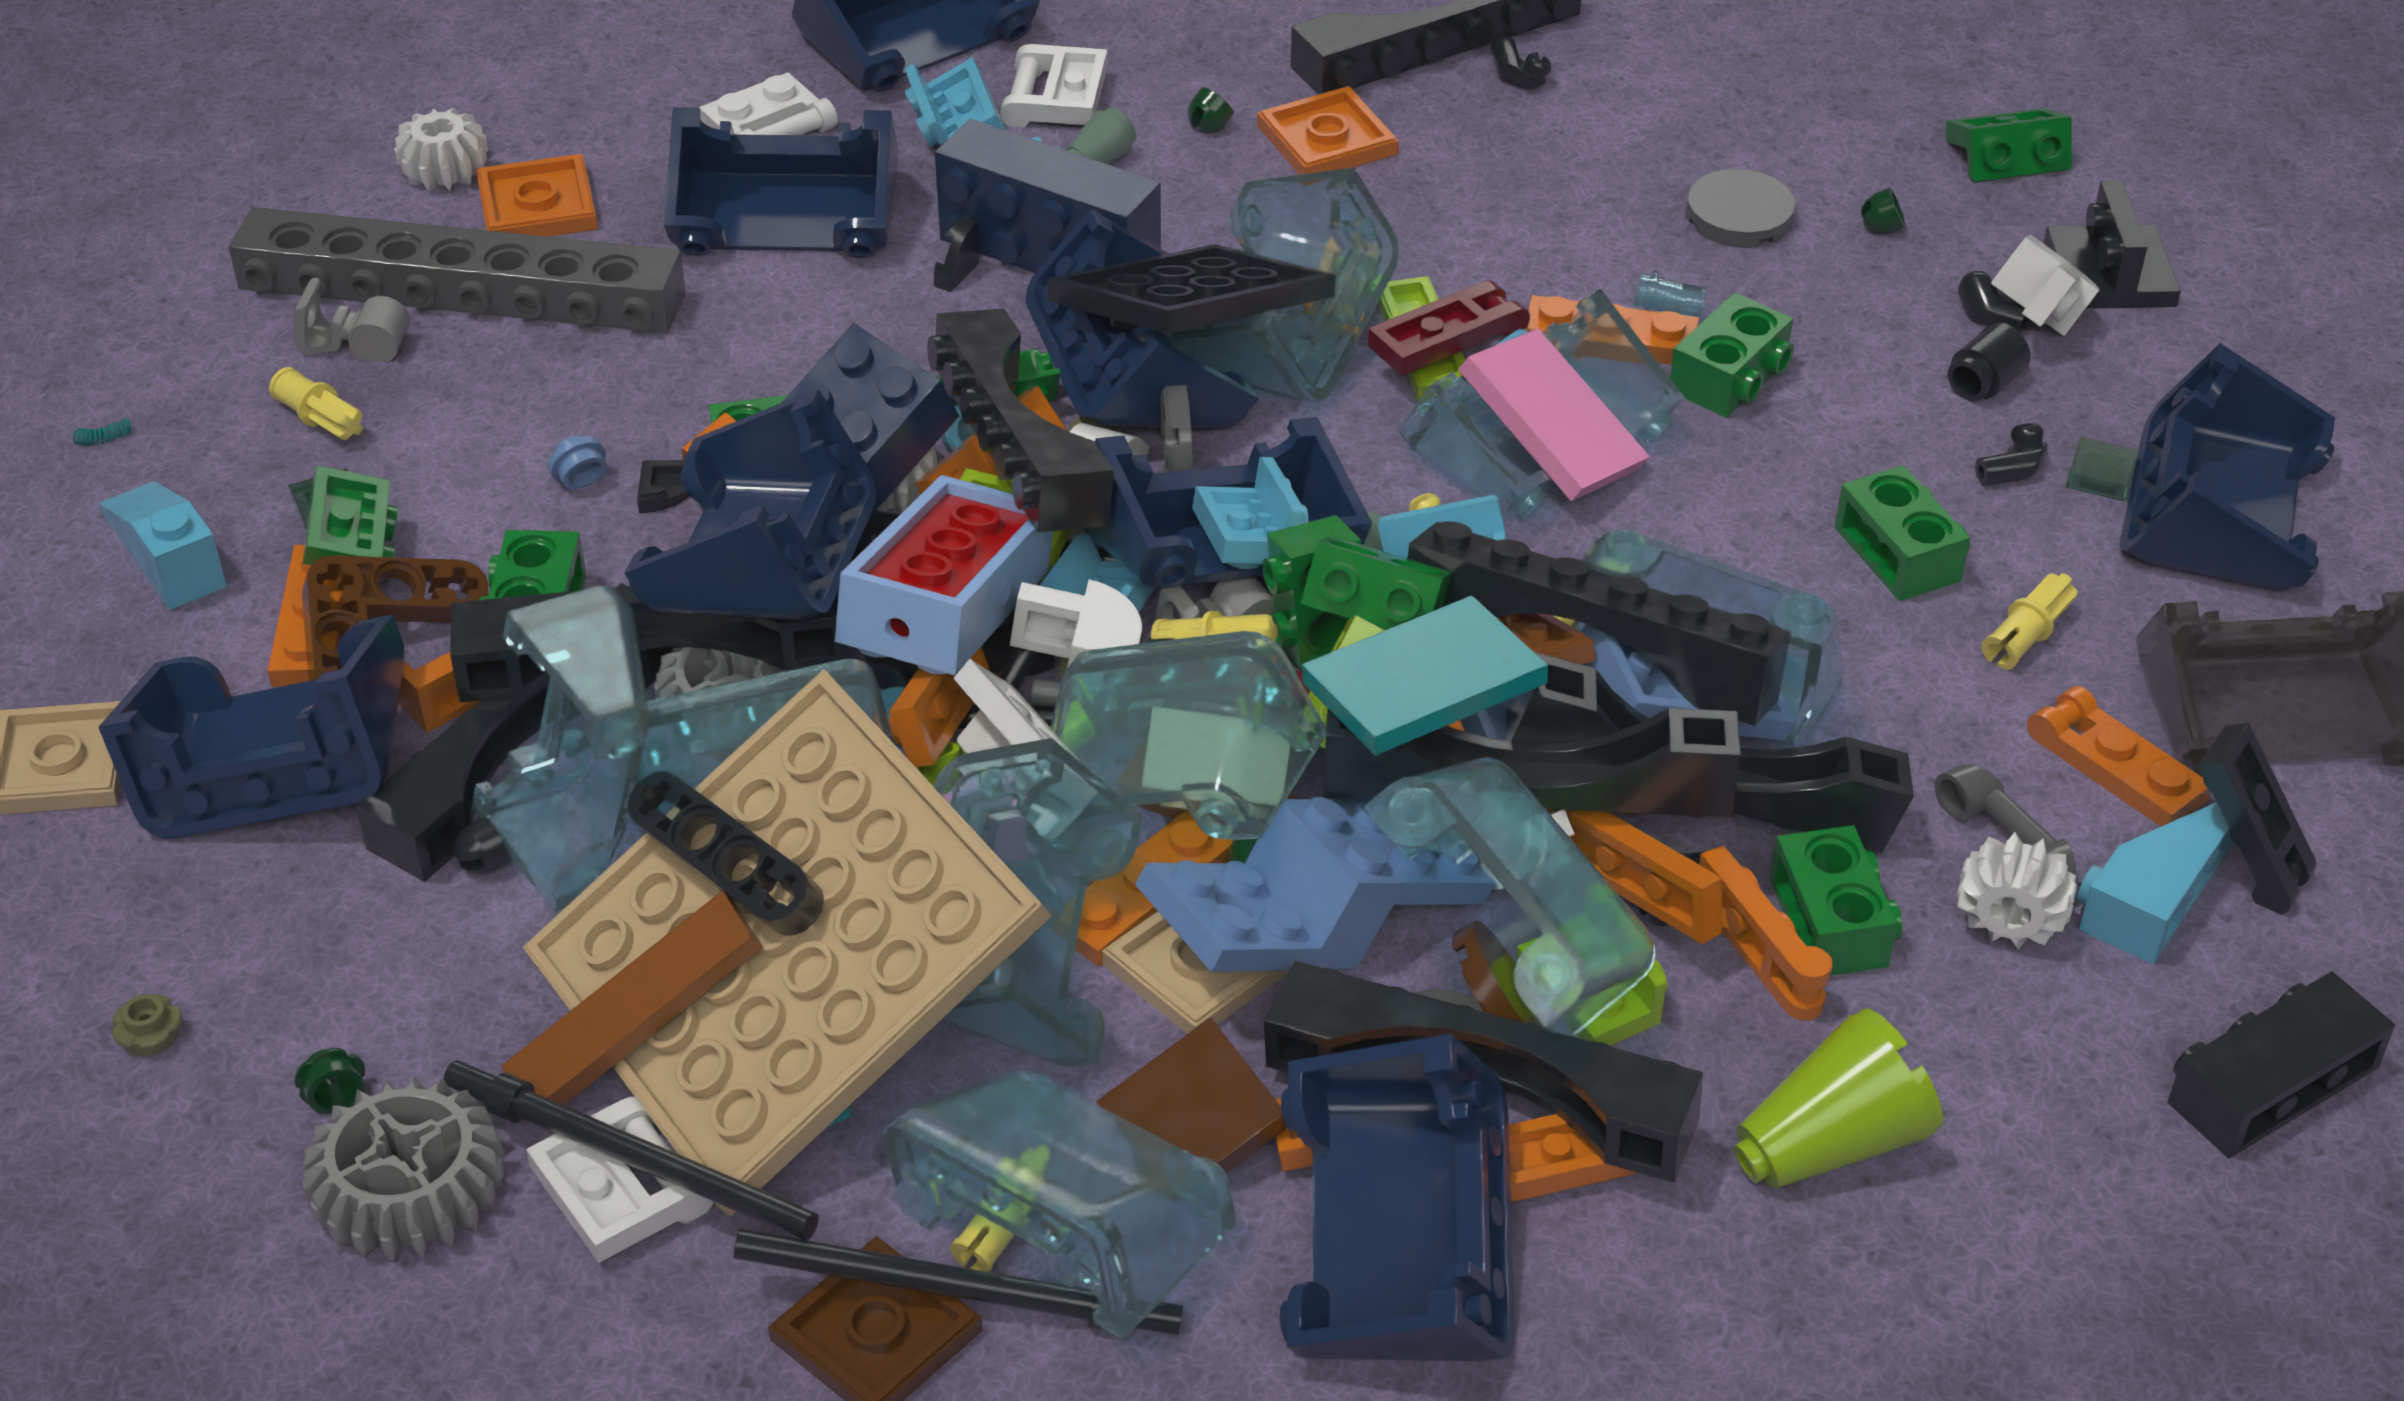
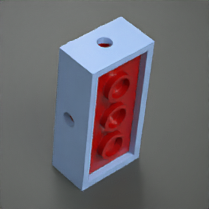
(940, 577)

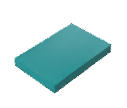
(1424, 674)

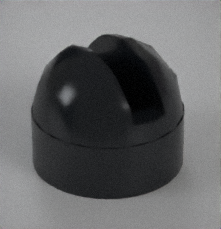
(481, 848)

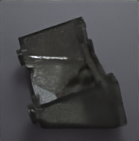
(2299, 682)

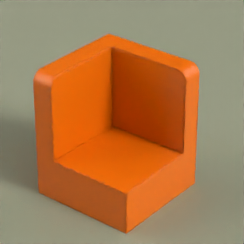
(431, 693)

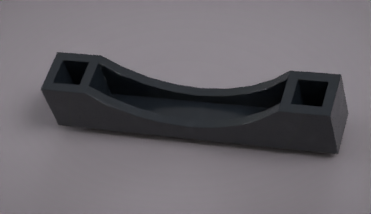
(1368, 47)
(1052, 472)
(1708, 652)
(491, 669)
(1661, 766)
(1789, 787)
(430, 798)
(1622, 1103)

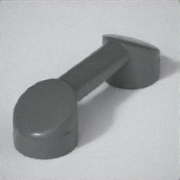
(1972, 789)

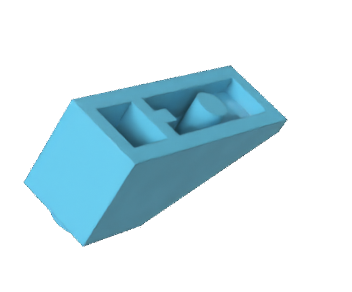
(166, 542)
(2153, 883)

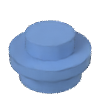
(578, 462)

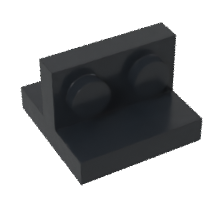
(2117, 253)

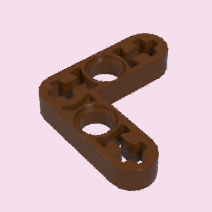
(364, 600)

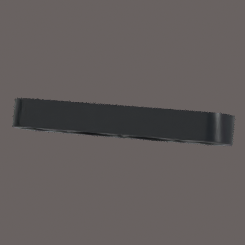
(724, 851)

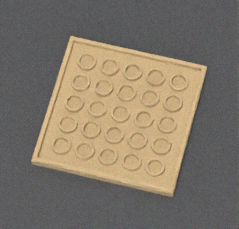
(815, 1016)

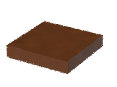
(1200, 1099)
(872, 1336)

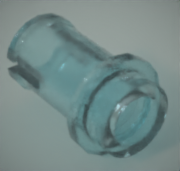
(1669, 295)

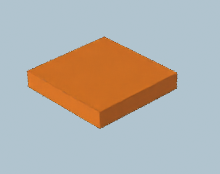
(1327, 132)
(538, 197)

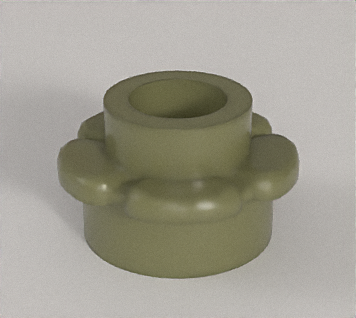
(147, 1024)

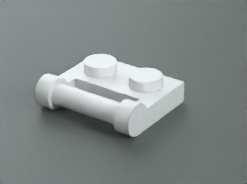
(1070, 90)
(772, 108)
(603, 1194)

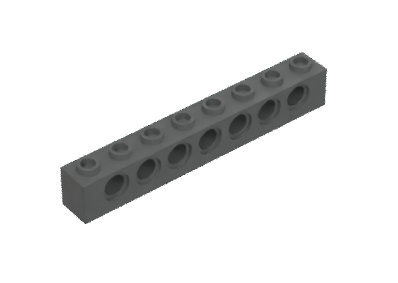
(460, 269)

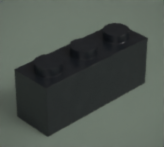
(2279, 1063)

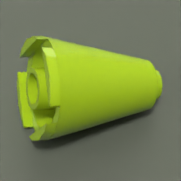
(1840, 1107)

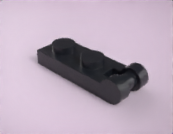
(2258, 817)

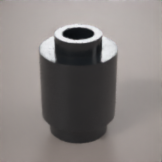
(1988, 362)

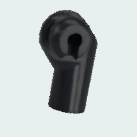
(1512, 68)
(1985, 304)
(2019, 461)

